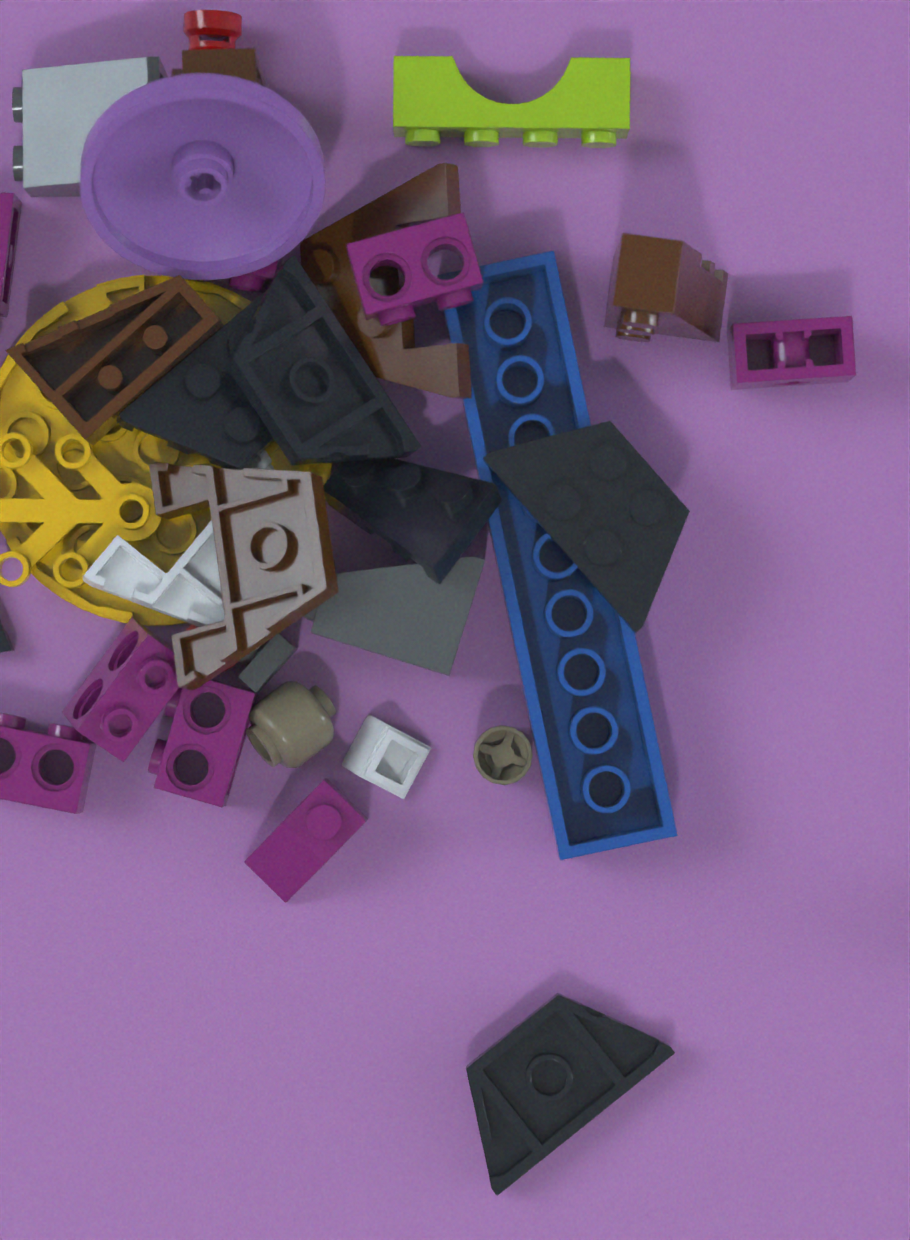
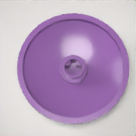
(202, 176)

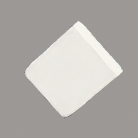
(386, 756)

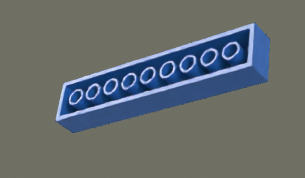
(569, 643)

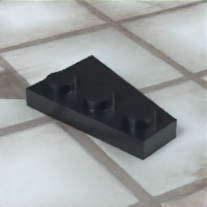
(414, 507)

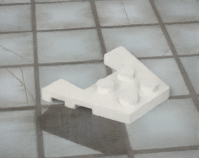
(186, 592)

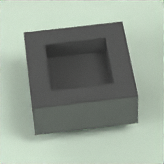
(266, 662)

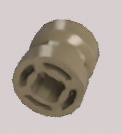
(506, 761)

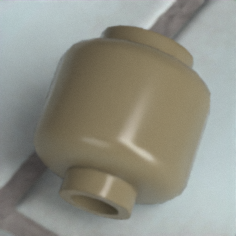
(291, 724)

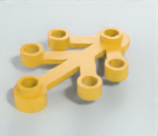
(63, 511)

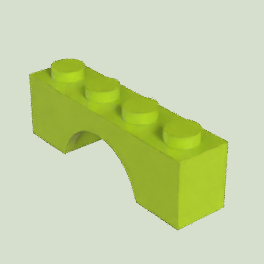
(437, 102)

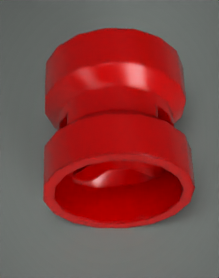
(212, 29)

